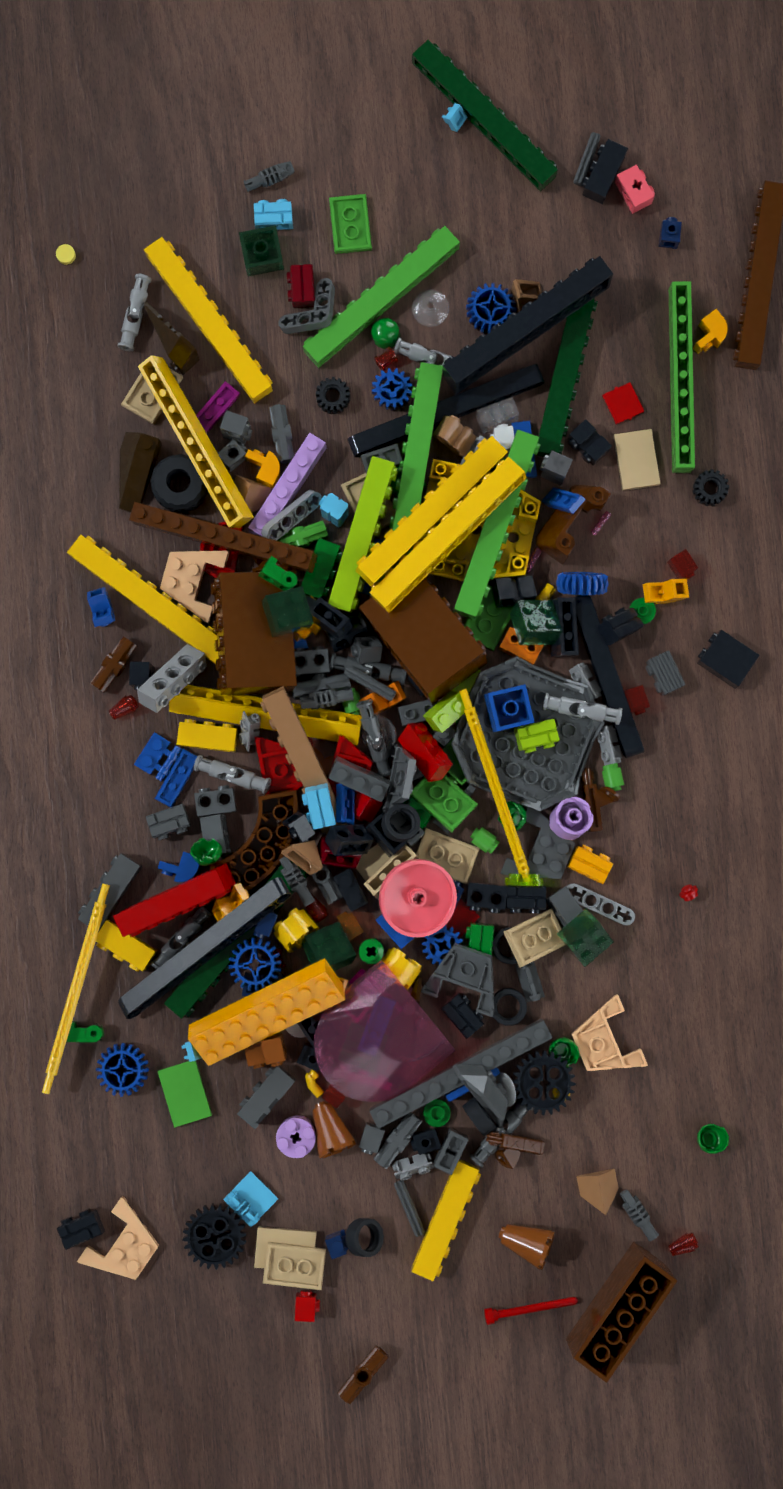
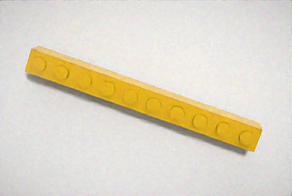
(208, 320)
(195, 442)
(431, 511)
(448, 534)
(144, 595)
(229, 708)

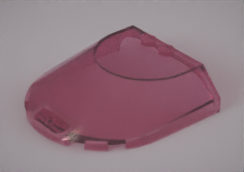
(377, 1039)

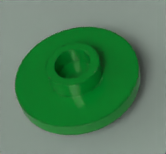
(645, 611)
(436, 1113)

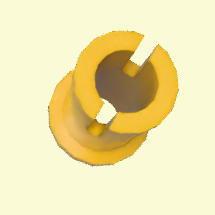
(546, 593)

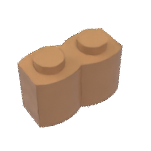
(455, 435)

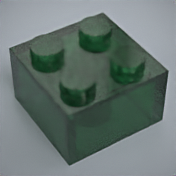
(261, 250)
(287, 611)
(535, 622)
(585, 937)
(329, 944)

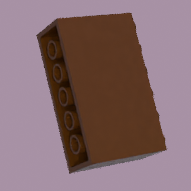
(427, 640)
(247, 653)
(620, 1311)

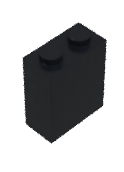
(727, 658)

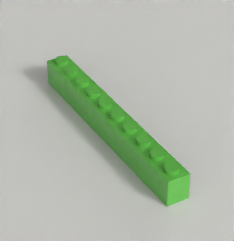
(381, 296)
(681, 377)
(418, 443)
(494, 533)

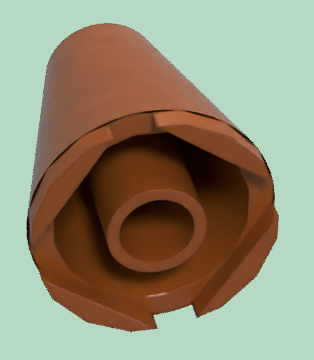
(330, 1131)
(528, 1243)

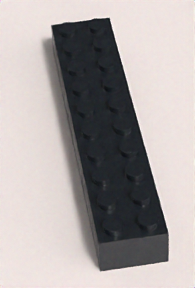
(527, 324)

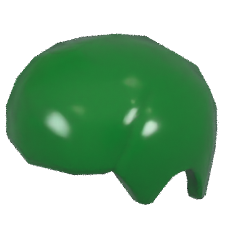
(385, 333)
(517, 813)
(206, 852)
(565, 1048)
(712, 1138)

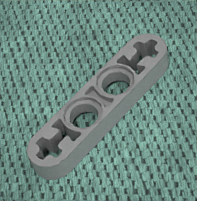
(290, 513)
(600, 901)

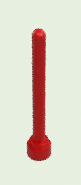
(492, 1315)

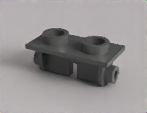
(530, 982)

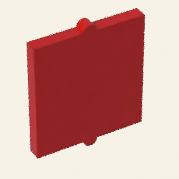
(623, 403)
(461, 919)

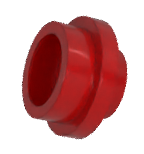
(689, 892)

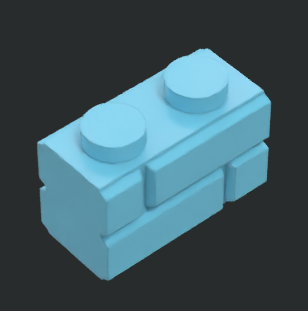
(273, 213)
(334, 509)
(319, 806)

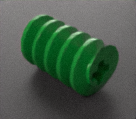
(372, 958)

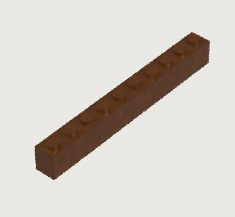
(760, 276)
(223, 537)

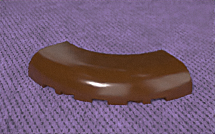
(264, 846)

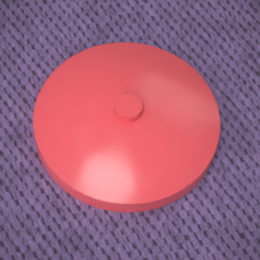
(417, 898)

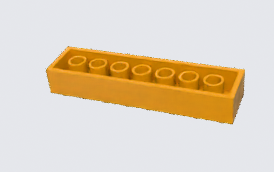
(266, 1012)

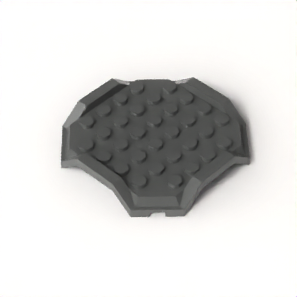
(540, 776)

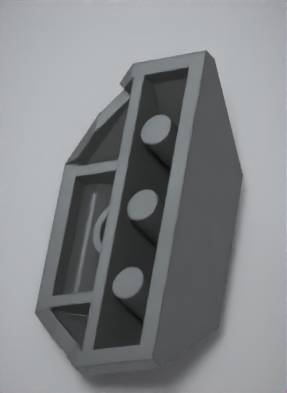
(484, 1089)

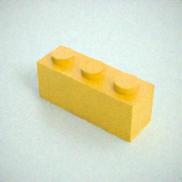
(207, 736)
(125, 948)

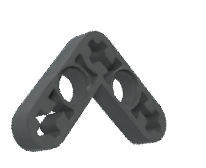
(318, 318)

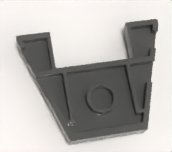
(401, 777)
(548, 853)
(468, 969)

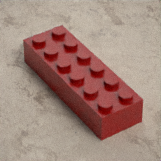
(175, 901)

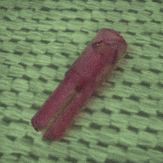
(601, 522)
(535, 555)

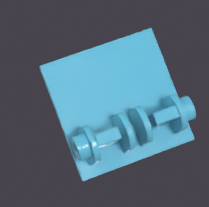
(250, 1199)

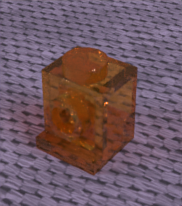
(350, 925)

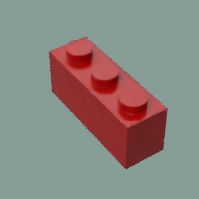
(425, 749)

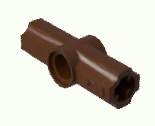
(113, 664)
(354, 1383)

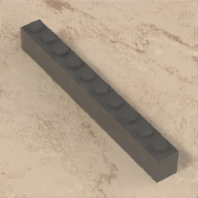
(447, 1080)

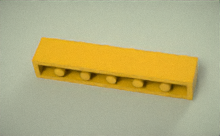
(445, 1219)

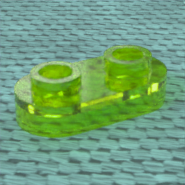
(533, 880)

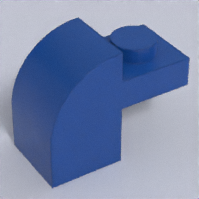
(101, 607)
(187, 868)

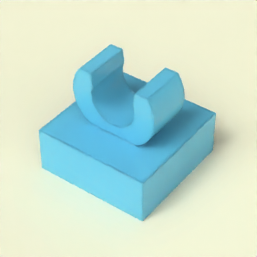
(455, 117)
(192, 1054)

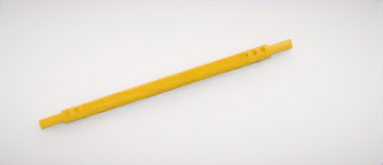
(495, 786)
(75, 989)

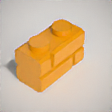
(590, 864)

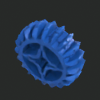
(483, 308)
(582, 583)
(255, 973)
(122, 1077)

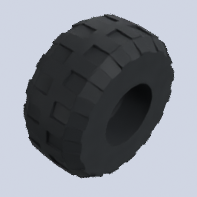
(165, 472)

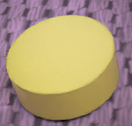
(65, 254)

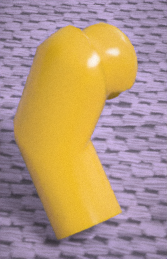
(311, 1083)

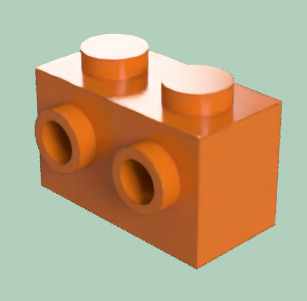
(511, 647)

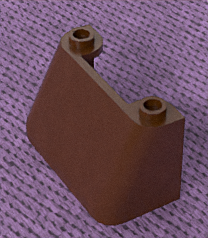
(553, 536)

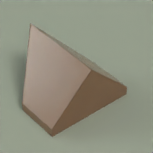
(524, 292)
(252, 492)
(305, 856)
(599, 1188)

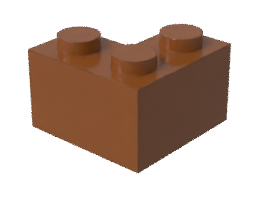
(268, 1051)

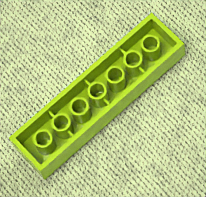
(362, 533)

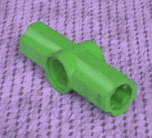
(303, 536)

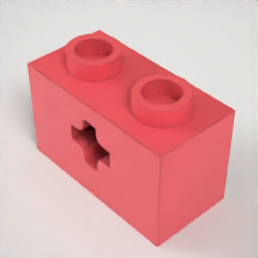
(633, 197)

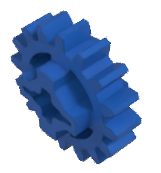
(399, 387)
(447, 936)

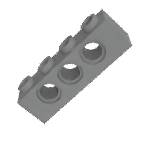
(172, 678)

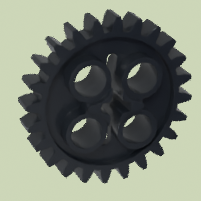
(526, 1082)
(208, 1220)

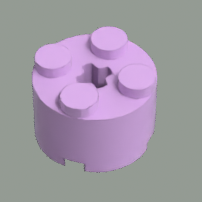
(571, 828)
(285, 1140)

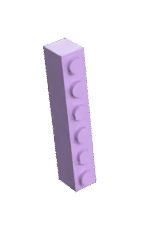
(289, 482)

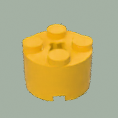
(294, 928)
(404, 969)

